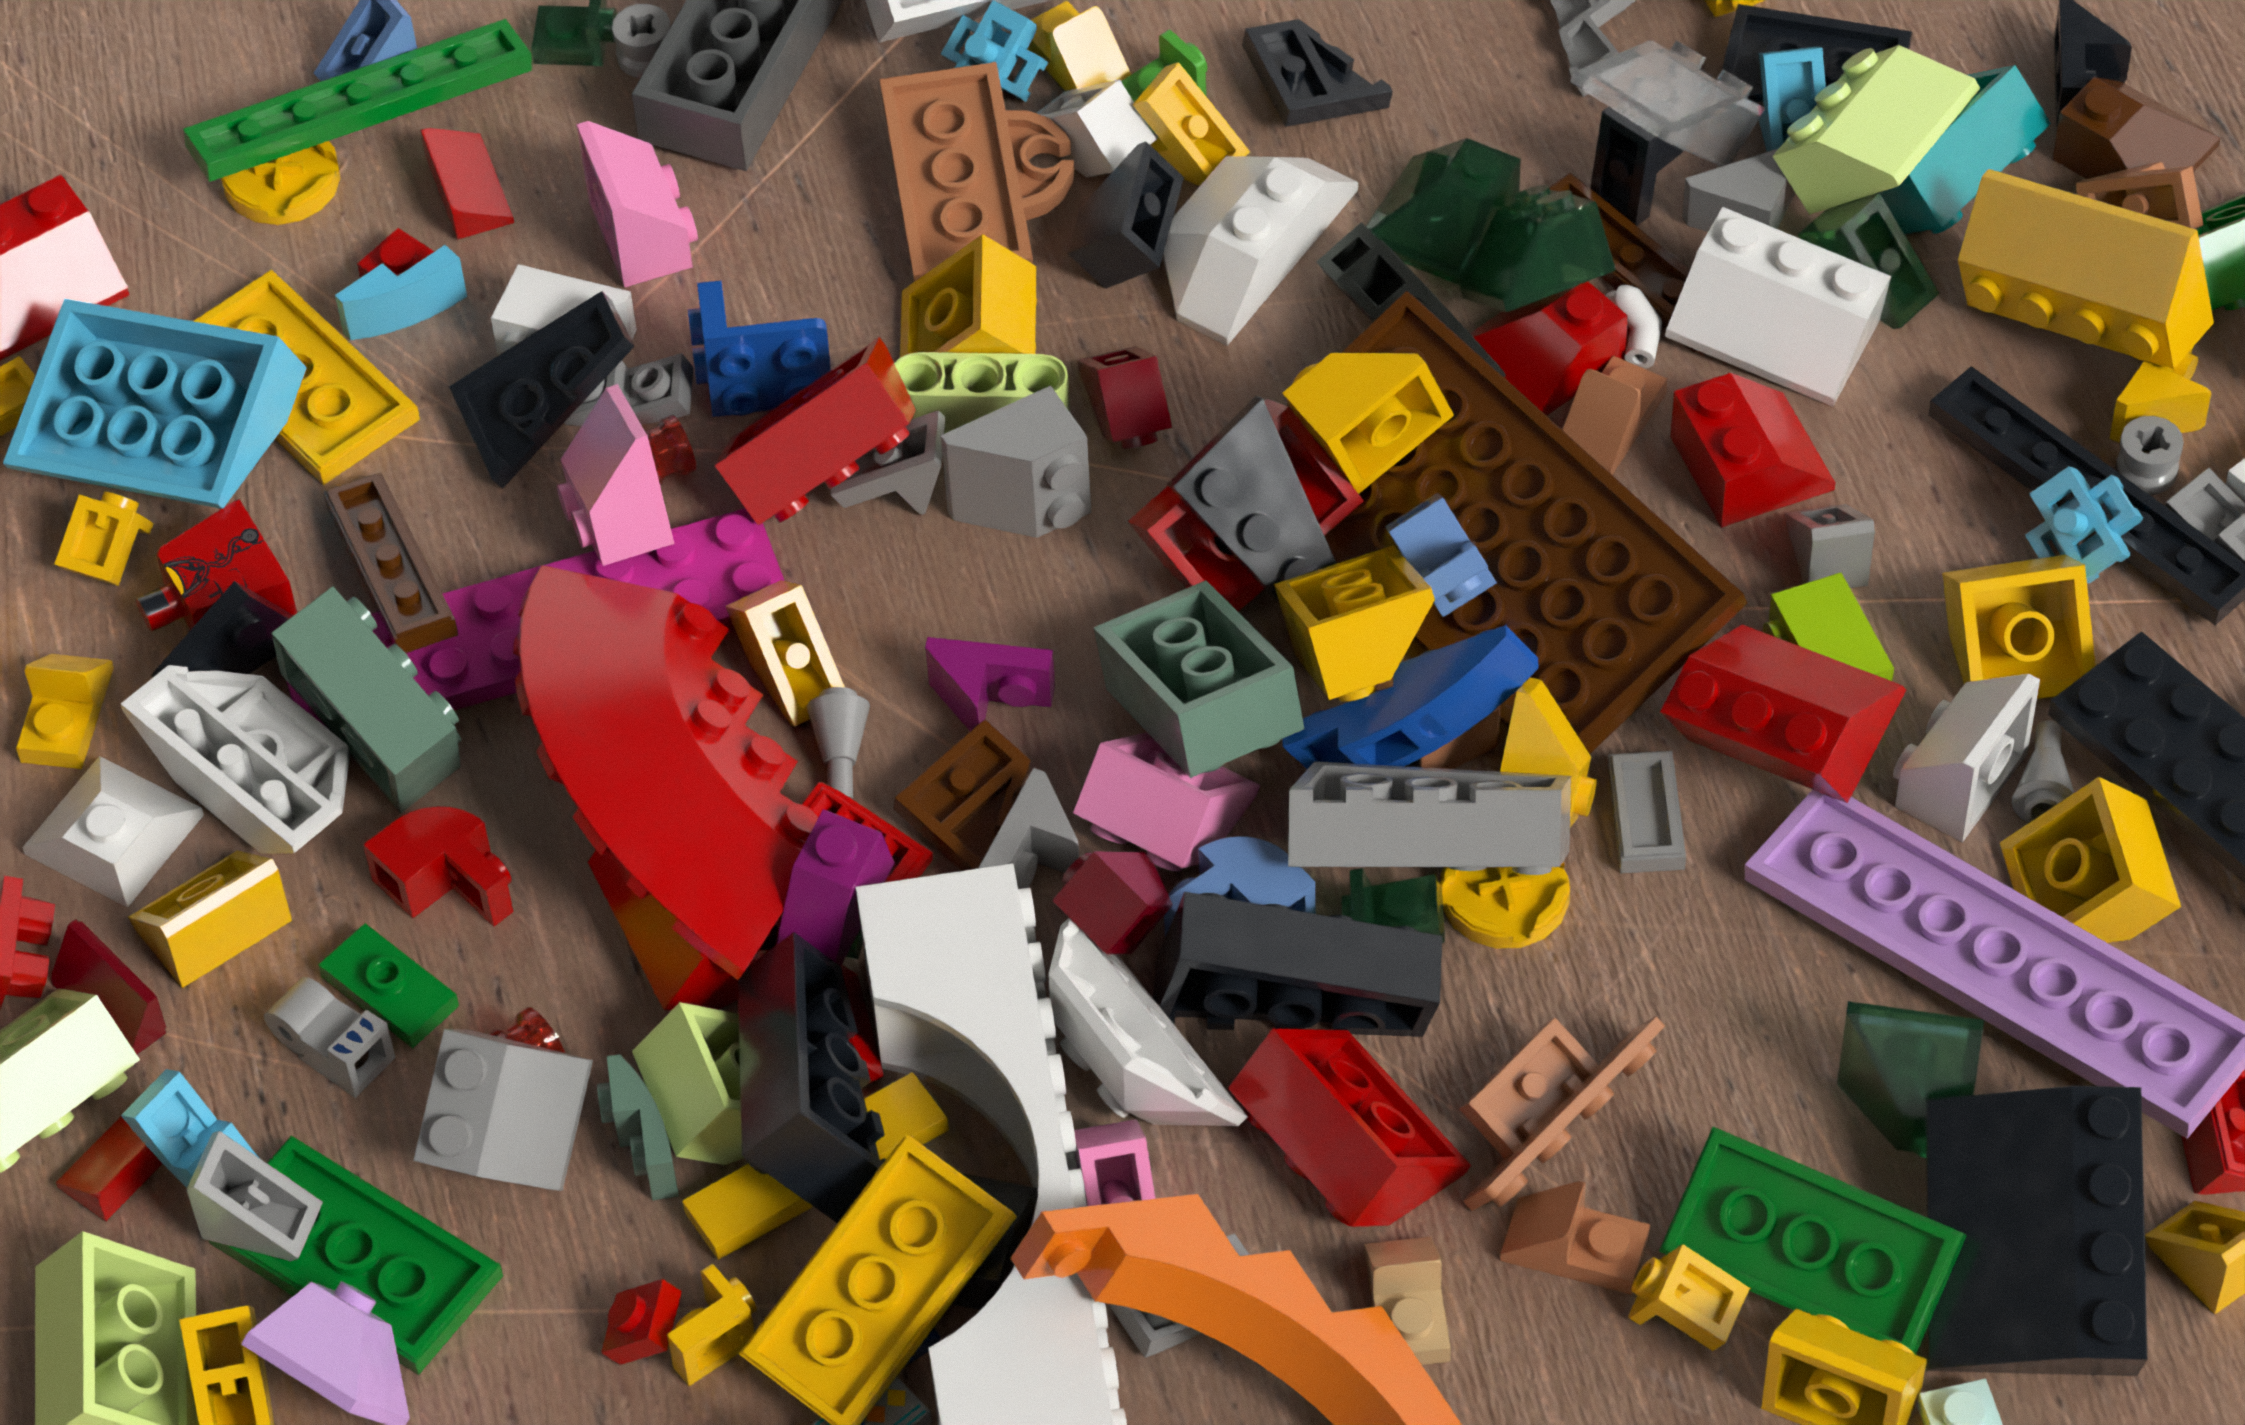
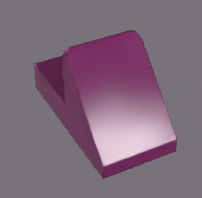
(978, 672)

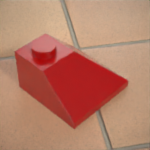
(1554, 342)

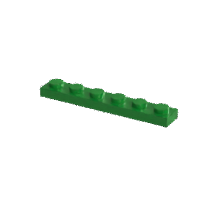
(357, 100)

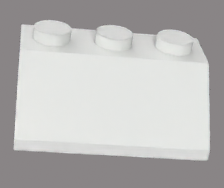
(1778, 306)

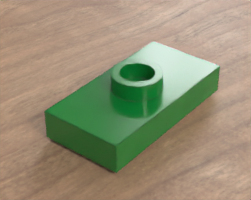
(389, 985)

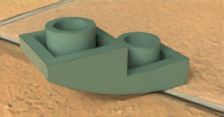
(638, 1125)

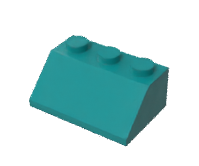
(1986, 135)

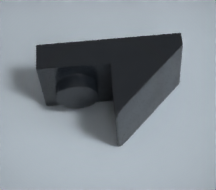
(2083, 51)
(1628, 165)

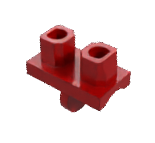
(24, 921)

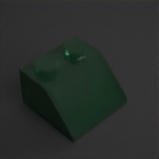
(1538, 250)

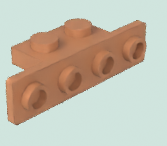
(1539, 1094)

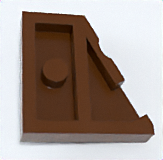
(966, 795)

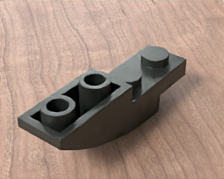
(1377, 277)

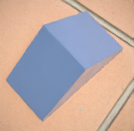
(370, 35)

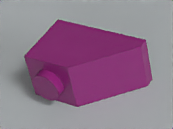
(824, 881)

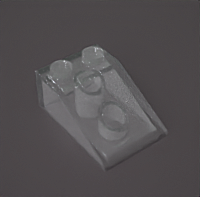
(1675, 98)

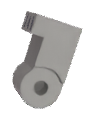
(331, 1035)

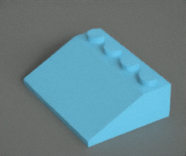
(154, 404)

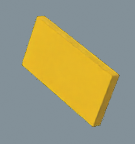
(343, 399)
(878, 1284)

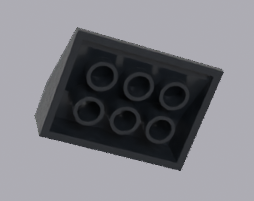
(2051, 1228)

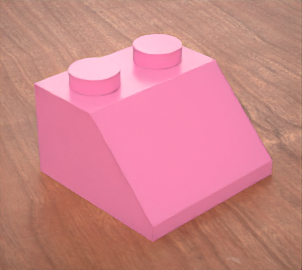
(635, 205)
(614, 484)
(1148, 800)

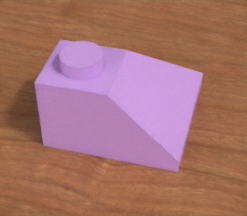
(337, 1350)

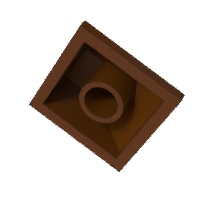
(2120, 128)

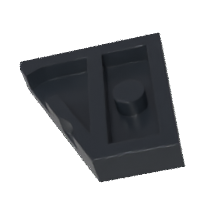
(1308, 76)
(230, 635)

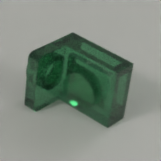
(573, 34)
(1399, 903)

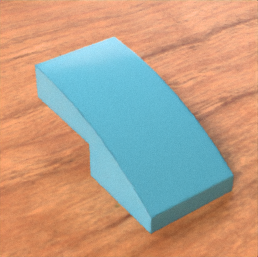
(388, 303)
(176, 1124)

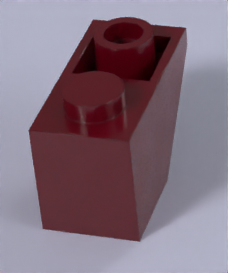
(1114, 898)

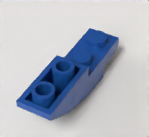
(1427, 707)

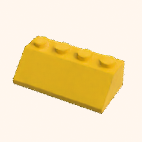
(2085, 269)

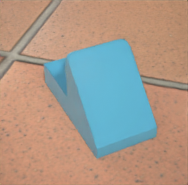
(1789, 90)

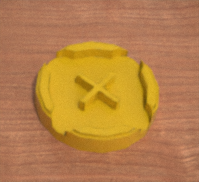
(285, 187)
(1505, 906)

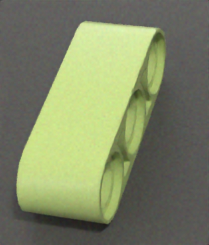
(977, 383)

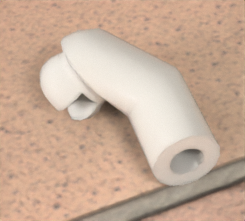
(1643, 324)

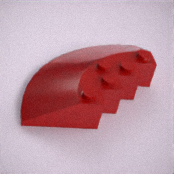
(661, 754)

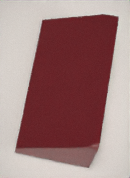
(92, 968)

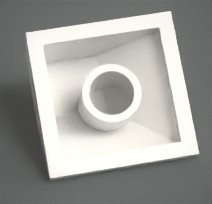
(113, 831)

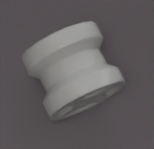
(638, 35)
(2160, 467)

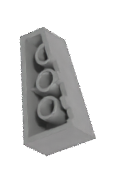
(1428, 818)

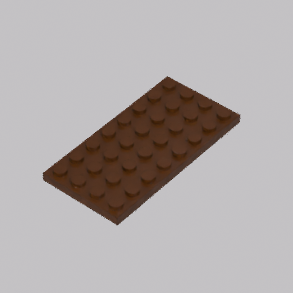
(1575, 555)

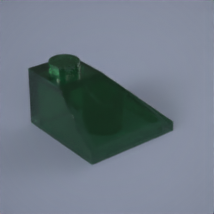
(1446, 205)
(1900, 1060)

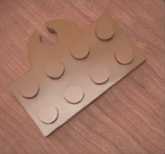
(967, 163)

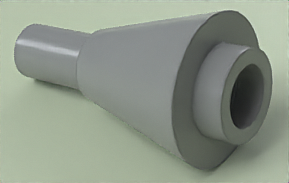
(839, 725)
(2045, 776)

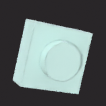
(1959, 1405)

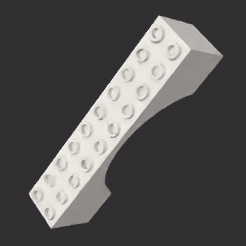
(969, 1011)

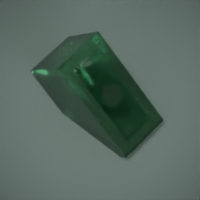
(1871, 236)

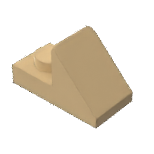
(1407, 1285)

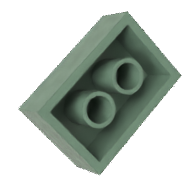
(1199, 678)
(369, 697)

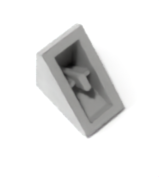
(1748, 187)
(1832, 542)
(249, 1202)

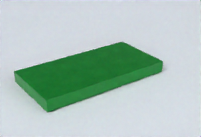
(1814, 1240)
(410, 1266)

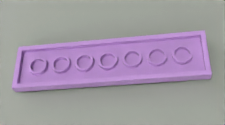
(2003, 957)

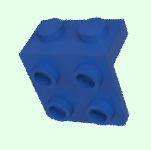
(753, 364)

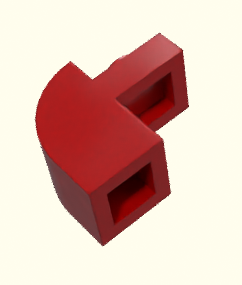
(435, 852)

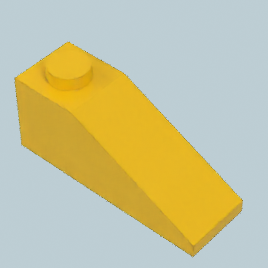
(224, 1375)

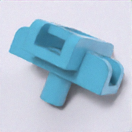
(995, 45)
(2082, 517)

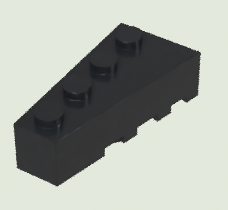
(1295, 969)
(804, 1079)

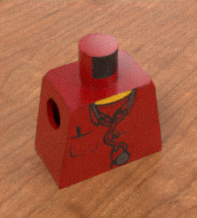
(206, 562)

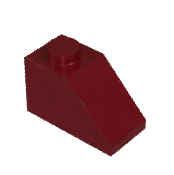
(1126, 395)

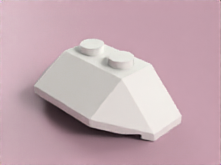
(1245, 236)
(244, 753)
(1130, 1040)

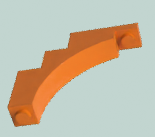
(1181, 1266)

